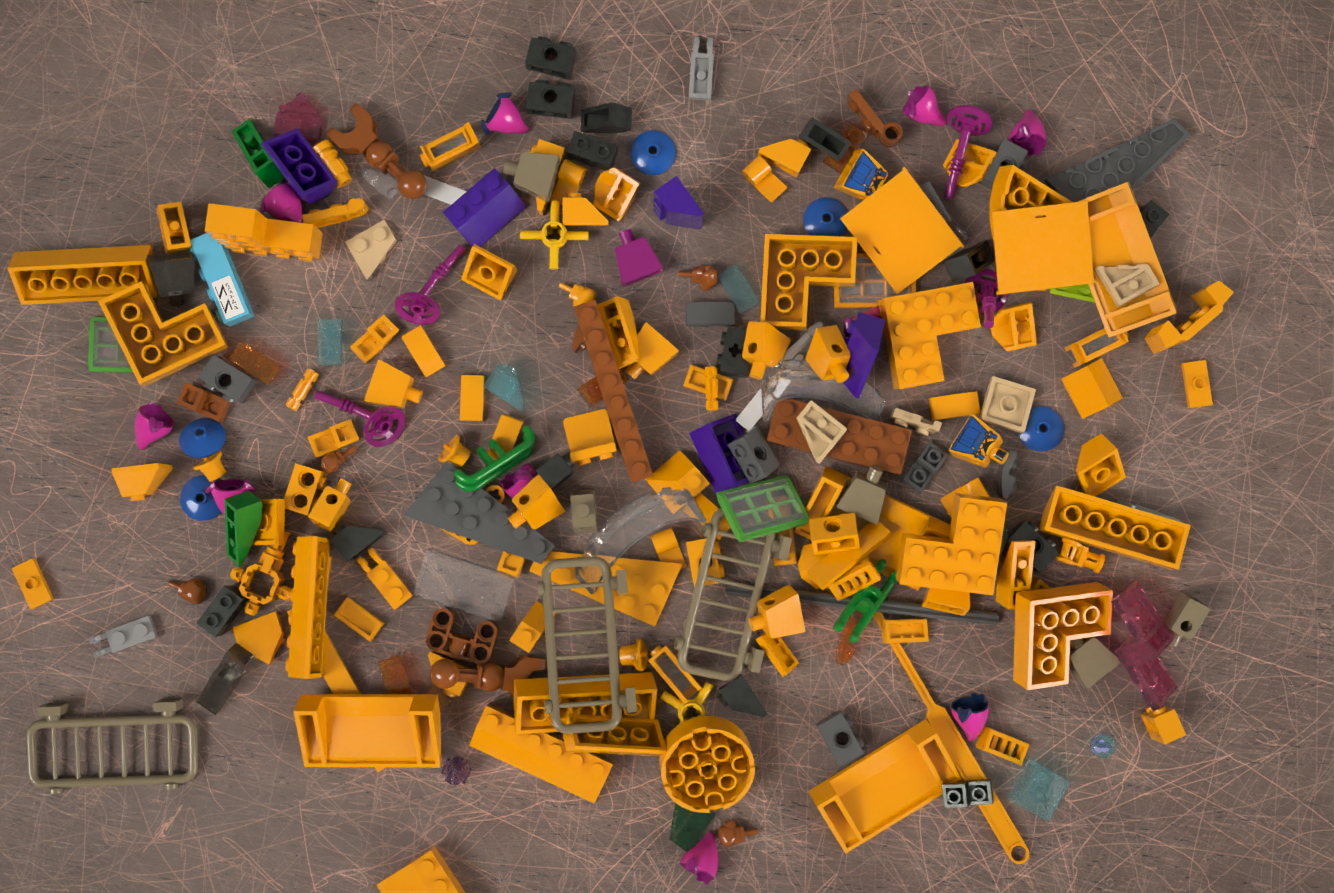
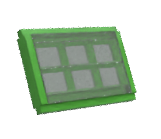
(104, 349)
(762, 508)

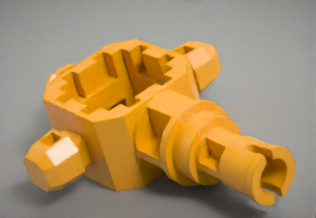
(269, 563)

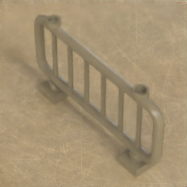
(754, 655)
(618, 700)
(168, 716)

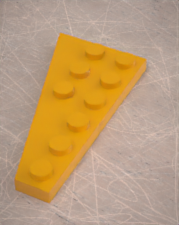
(647, 584)

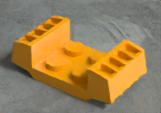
(1211, 303)

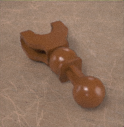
(378, 153)
(489, 676)

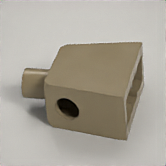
(534, 173)
(864, 494)
(584, 511)
(1190, 612)
(1090, 661)

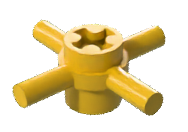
(548, 228)
(697, 703)

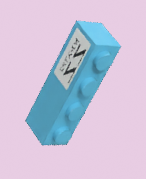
(222, 280)

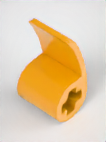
(761, 177)
(569, 180)
(973, 487)
(667, 547)

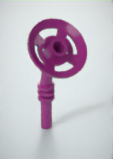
(966, 129)
(985, 295)
(420, 299)
(377, 418)

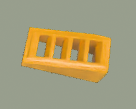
(843, 589)
(988, 739)

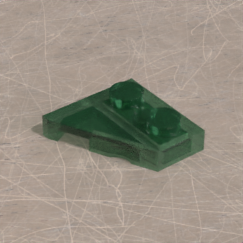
(688, 826)

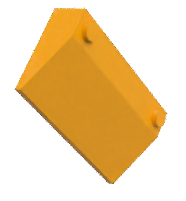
(1122, 239)
(894, 515)
(369, 730)
(885, 786)

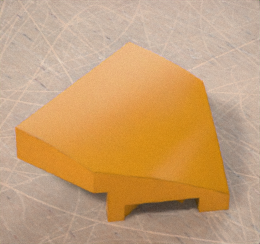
(261, 636)

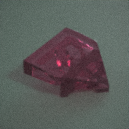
(301, 115)

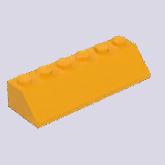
(79, 273)
(1115, 528)
(308, 607)
(532, 693)
(540, 754)

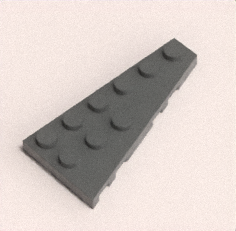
(1120, 164)
(476, 517)

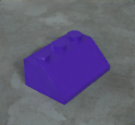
(300, 165)
(677, 206)
(484, 209)
(863, 348)
(715, 454)

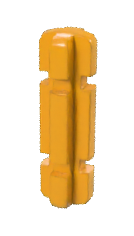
(711, 388)
(302, 389)

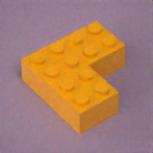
(251, 231)
(794, 265)
(913, 328)
(157, 346)
(966, 558)
(1046, 625)

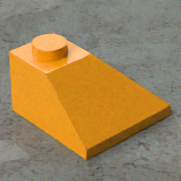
(1099, 466)
(678, 474)
(140, 480)

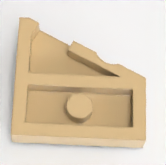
(371, 247)
(1127, 281)
(923, 426)
(819, 430)

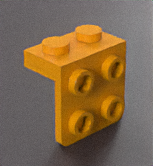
(590, 437)

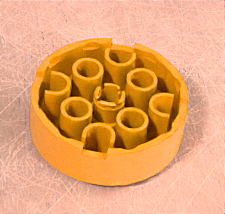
(707, 764)

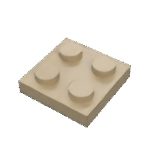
(1007, 404)

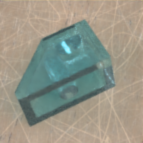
(506, 386)

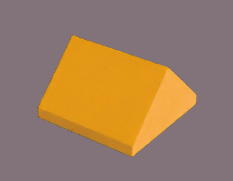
(488, 272)
(1092, 388)

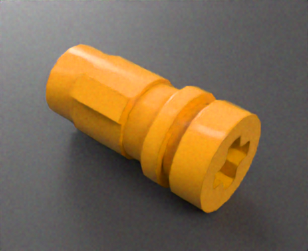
(333, 162)

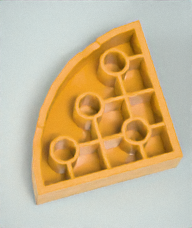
(1019, 190)

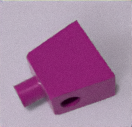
(636, 259)

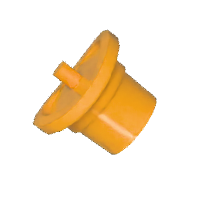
(454, 452)
(211, 467)
(635, 655)

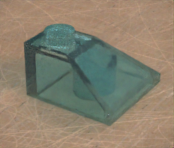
(1039, 790)

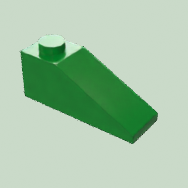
(261, 163)
(241, 524)

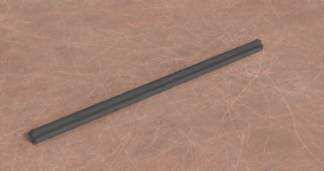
(887, 606)

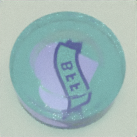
(1102, 745)

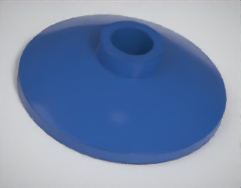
(653, 163)
(814, 222)
(1034, 438)
(205, 444)
(192, 507)

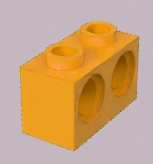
(298, 487)
(1163, 724)

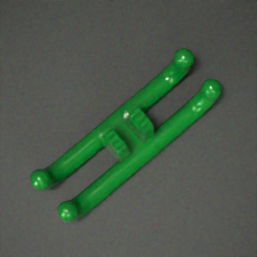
(496, 467)
(866, 602)

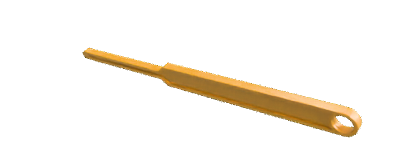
(961, 756)

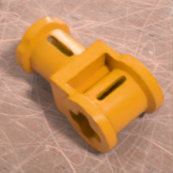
(1076, 555)

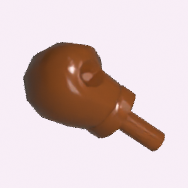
(704, 275)
(332, 461)
(191, 590)
(732, 834)

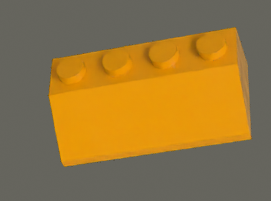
(630, 737)

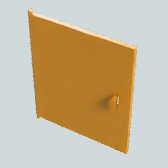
(903, 229)
(1042, 250)

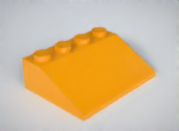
(422, 875)

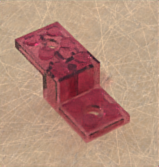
(1144, 645)

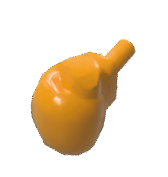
(579, 293)

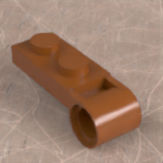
(871, 122)

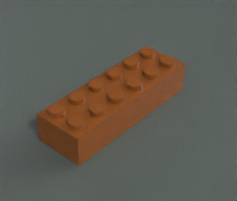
(862, 444)

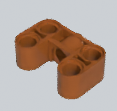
(459, 645)

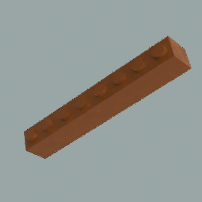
(613, 391)

